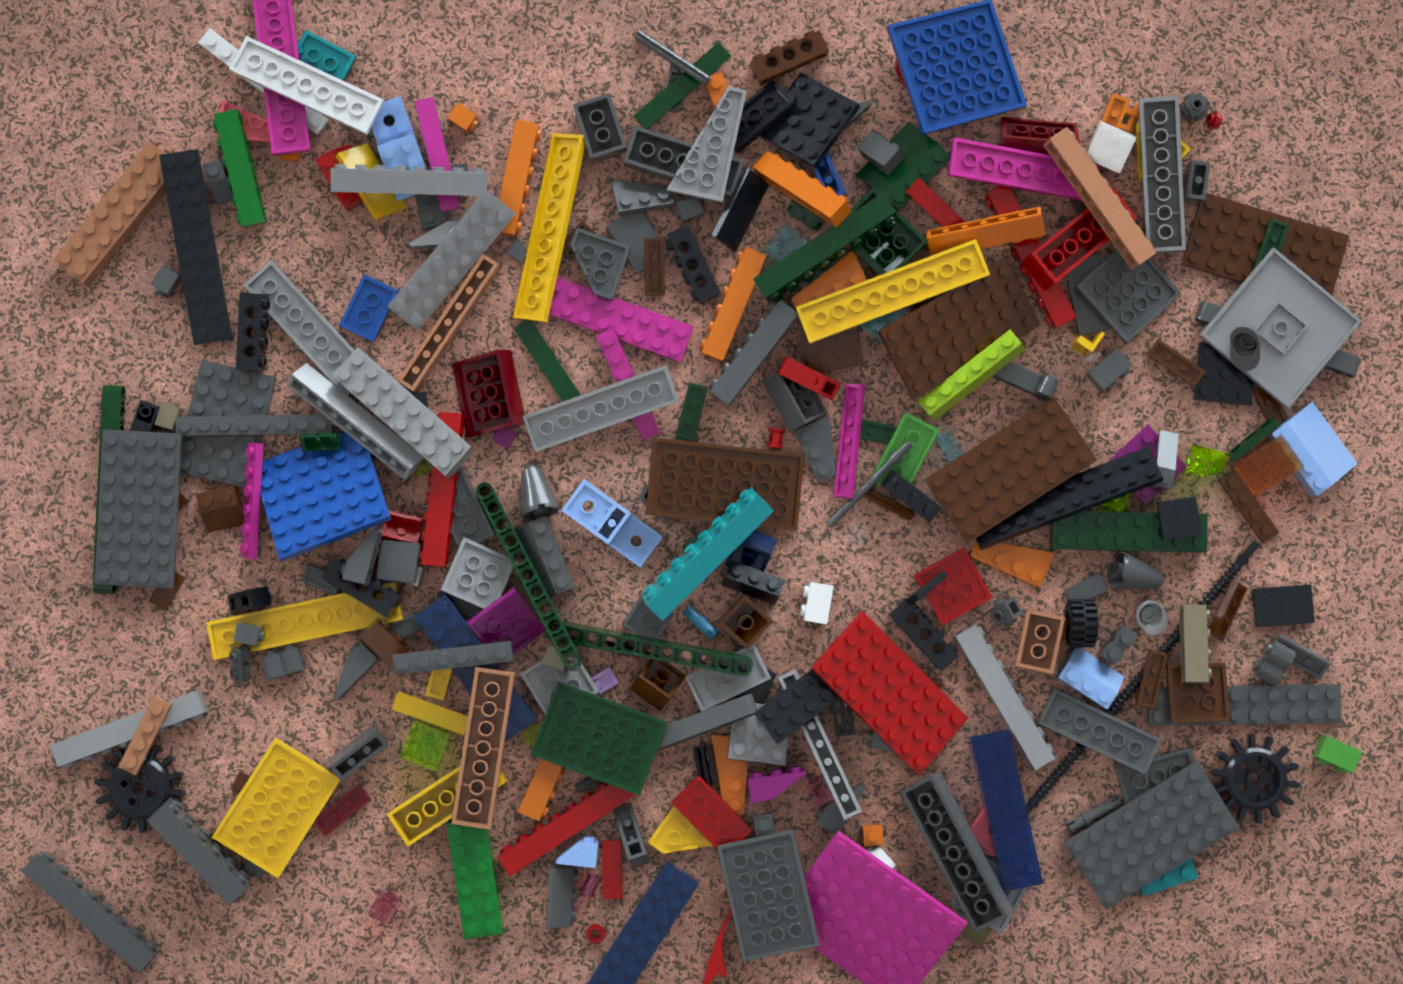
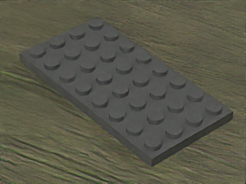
(138, 508)
(1151, 834)

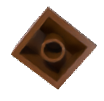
(221, 508)
(745, 621)
(657, 683)

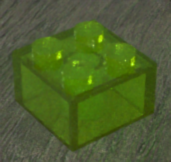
(425, 745)

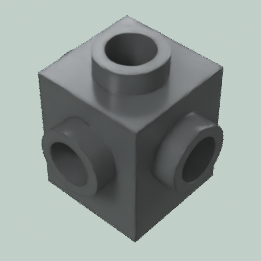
(1191, 112)
(1005, 611)

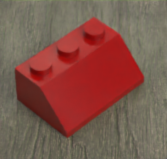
(348, 199)

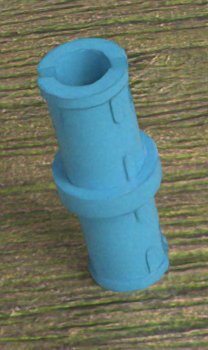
(700, 622)

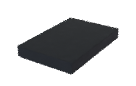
(1283, 605)

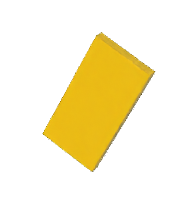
(378, 204)

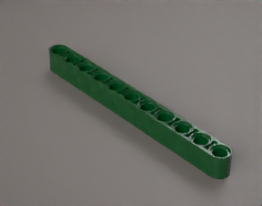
(111, 419)
(525, 567)
(658, 646)

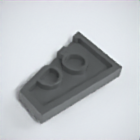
(640, 197)
(818, 448)

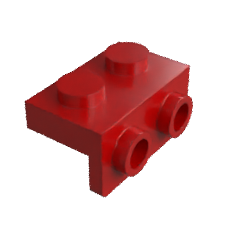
(402, 527)

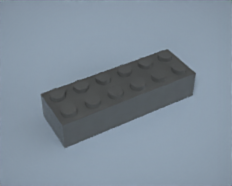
(664, 155)
(754, 353)
(199, 850)

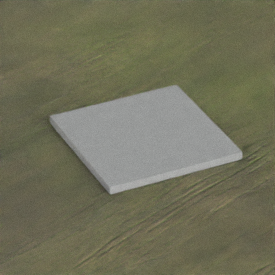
(1296, 323)

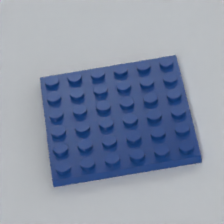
(956, 66)
(321, 496)

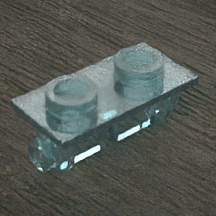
(949, 445)

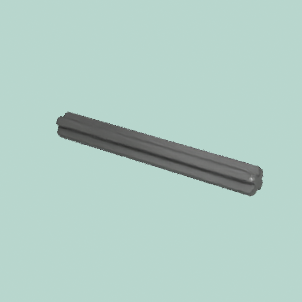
(672, 57)

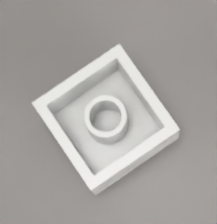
(1110, 146)
(817, 602)

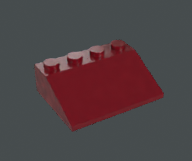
(489, 393)

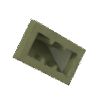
(978, 937)

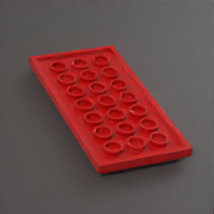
(889, 693)

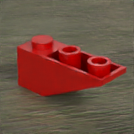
(809, 378)

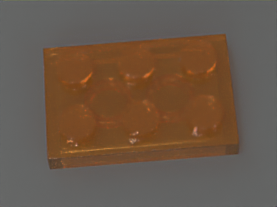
(1268, 465)

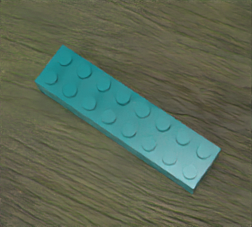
(706, 553)

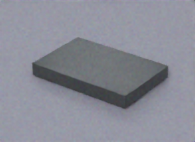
(632, 230)

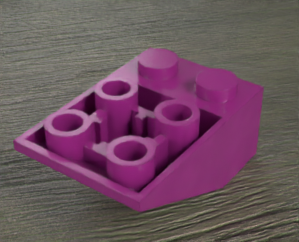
(767, 786)

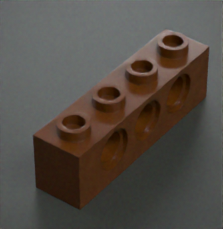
(766, 74)

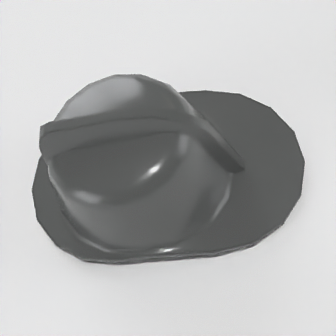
(1245, 348)

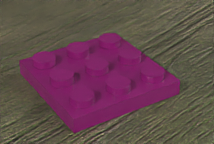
(1141, 440)
(507, 620)

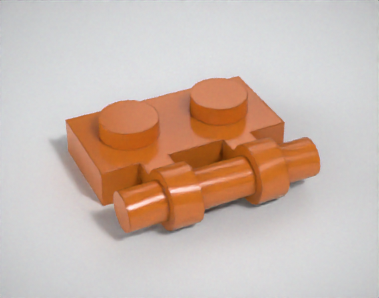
(1115, 111)

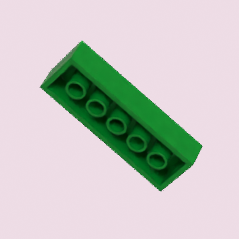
(475, 881)

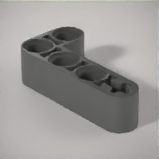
(1028, 381)

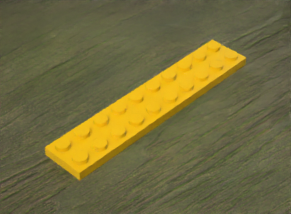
(549, 227)
(892, 291)
(299, 622)

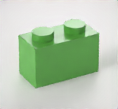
(1337, 754)

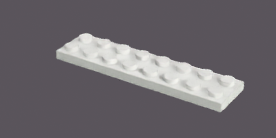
(306, 85)

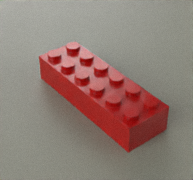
(1069, 247)

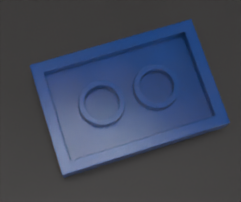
(368, 308)

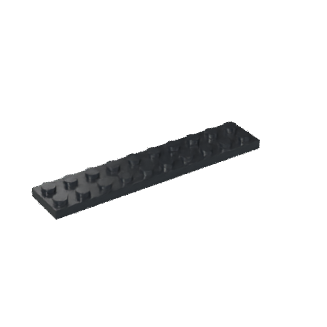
(196, 247)
(1079, 494)

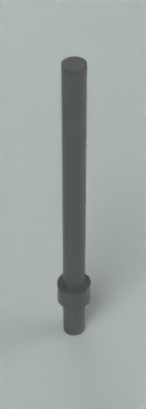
(895, 457)

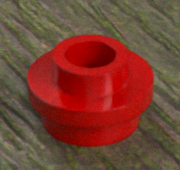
(1214, 120)
(595, 940)

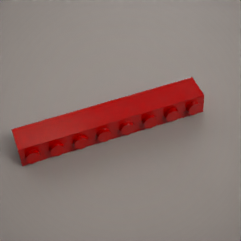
(1051, 300)
(440, 506)
(562, 827)

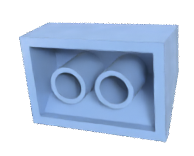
(1090, 677)

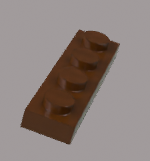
(1248, 506)

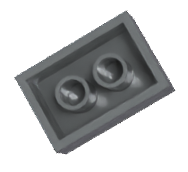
(600, 128)

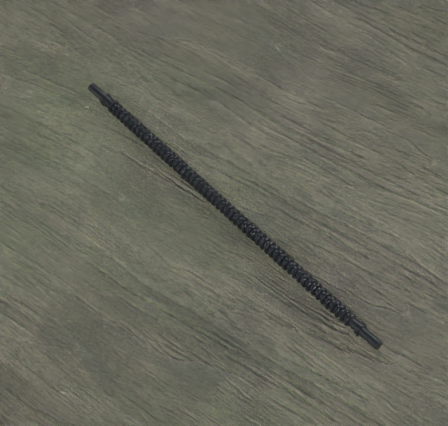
(1241, 561)

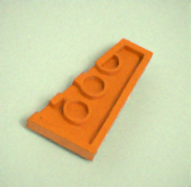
(838, 277)
(1020, 562)
(731, 774)

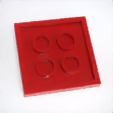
(959, 591)

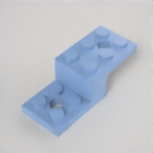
(397, 142)
(612, 523)

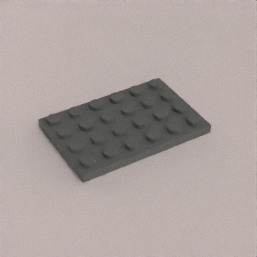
(224, 392)
(768, 895)

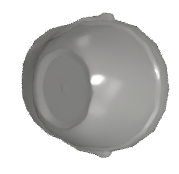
(1151, 617)

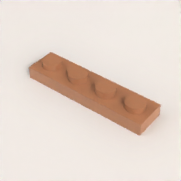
(145, 735)

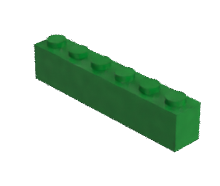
(240, 168)

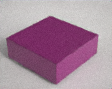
(504, 437)

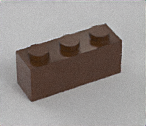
(384, 642)

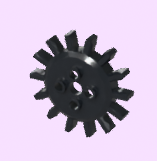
(1273, 778)
(157, 779)

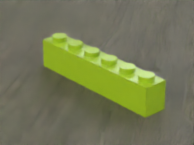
(972, 375)

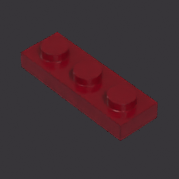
(342, 810)

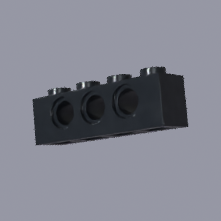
(684, 236)
(245, 340)
(385, 607)
(948, 653)

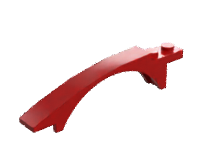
(716, 961)

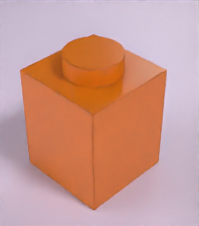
(463, 118)
(872, 834)

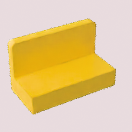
(1084, 346)

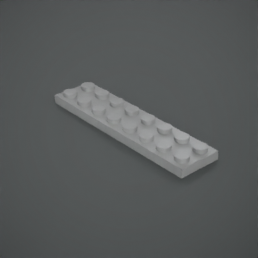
(451, 259)
(301, 321)
(601, 408)

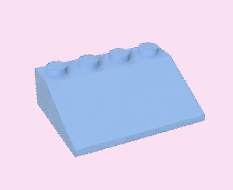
(1317, 448)

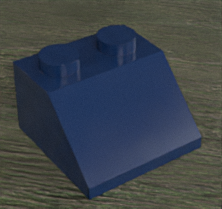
(754, 551)

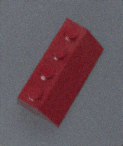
(1030, 133)

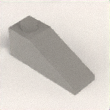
(435, 236)

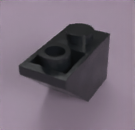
(145, 417)

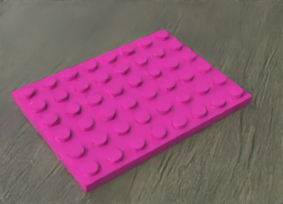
(875, 917)

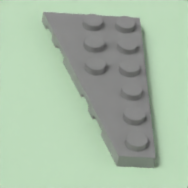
(710, 158)

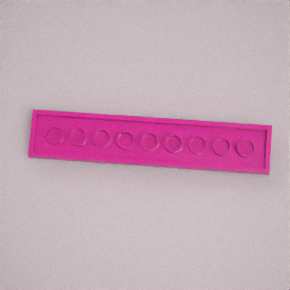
(285, 117)

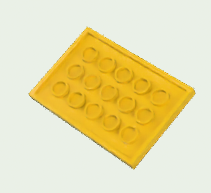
(276, 807)

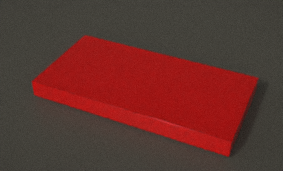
(710, 813)

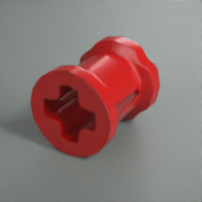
(775, 438)

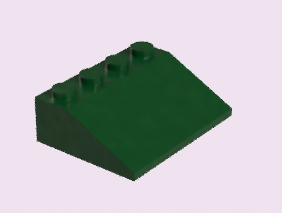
(921, 160)
(893, 246)

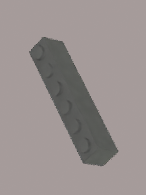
(453, 657)

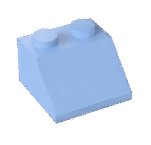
(581, 853)

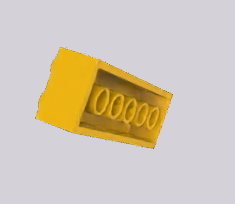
(428, 808)

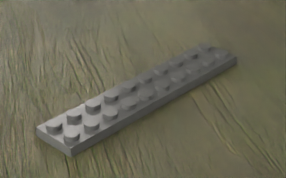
(1267, 705)

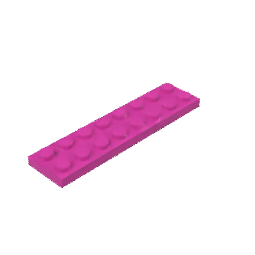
(1008, 168)
(630, 322)

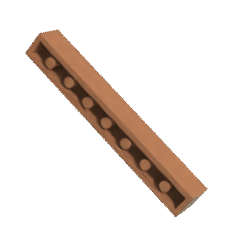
(1099, 198)
(449, 323)

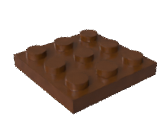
(833, 352)
(1198, 701)

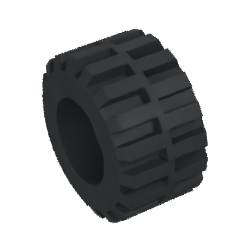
(1082, 624)

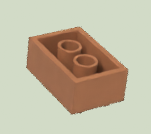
(1042, 642)

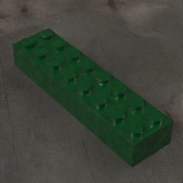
(826, 248)
(1121, 533)

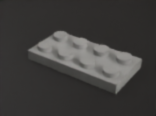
(716, 687)

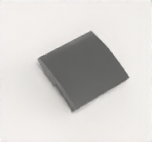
(398, 561)

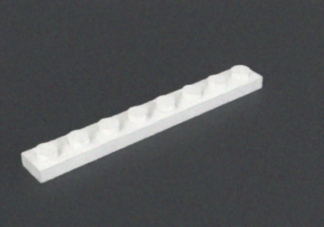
(226, 53)

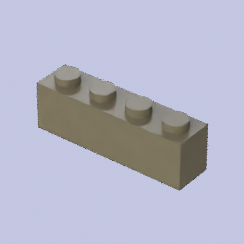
(1194, 644)

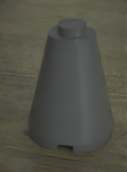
(536, 494)
(1133, 573)

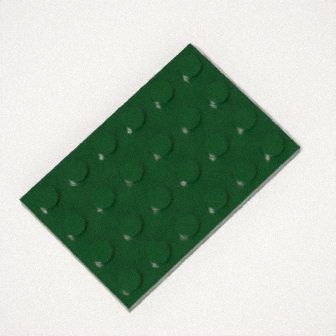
(599, 738)

